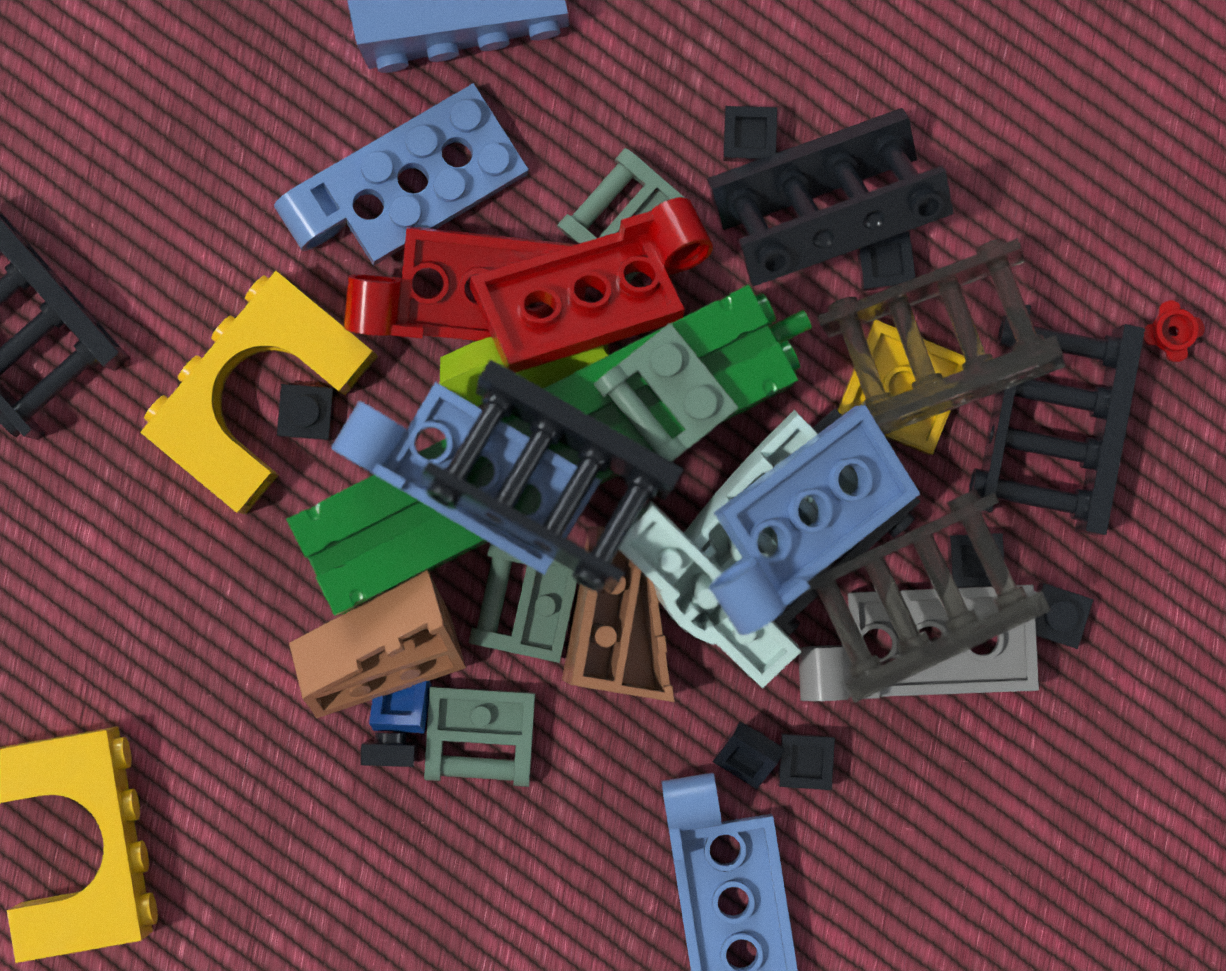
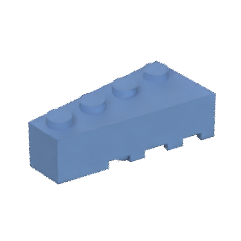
(406, 30)

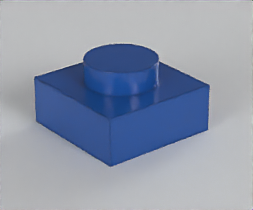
(402, 710)

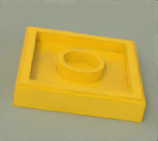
(898, 378)

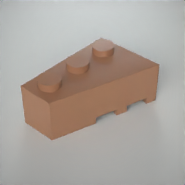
(618, 635)
(378, 648)

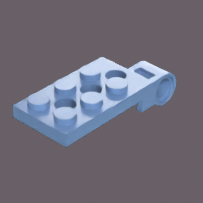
(325, 201)
(392, 455)
(761, 586)
(693, 825)

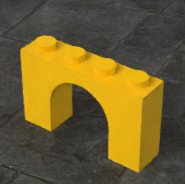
(191, 420)
(115, 904)

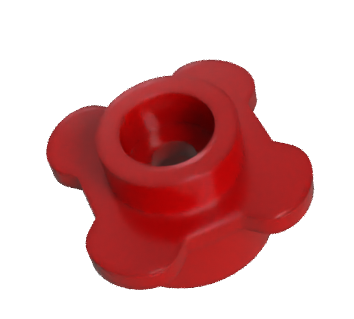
(1188, 329)

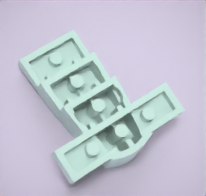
(690, 561)

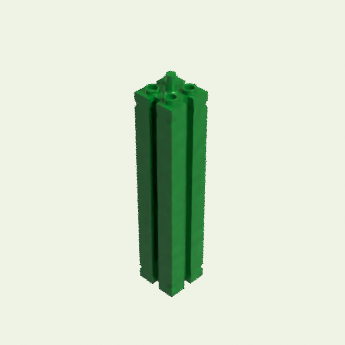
(383, 536)

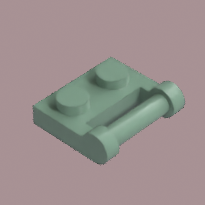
(628, 166)
(679, 383)
(541, 611)
(479, 718)

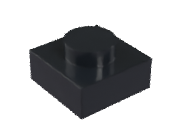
(749, 133)
(886, 262)
(306, 412)
(965, 563)
(1067, 616)
(389, 750)
(748, 755)
(806, 761)

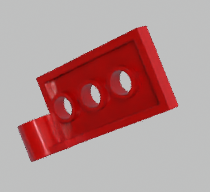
(652, 243)
(395, 308)

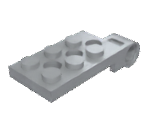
(1006, 668)

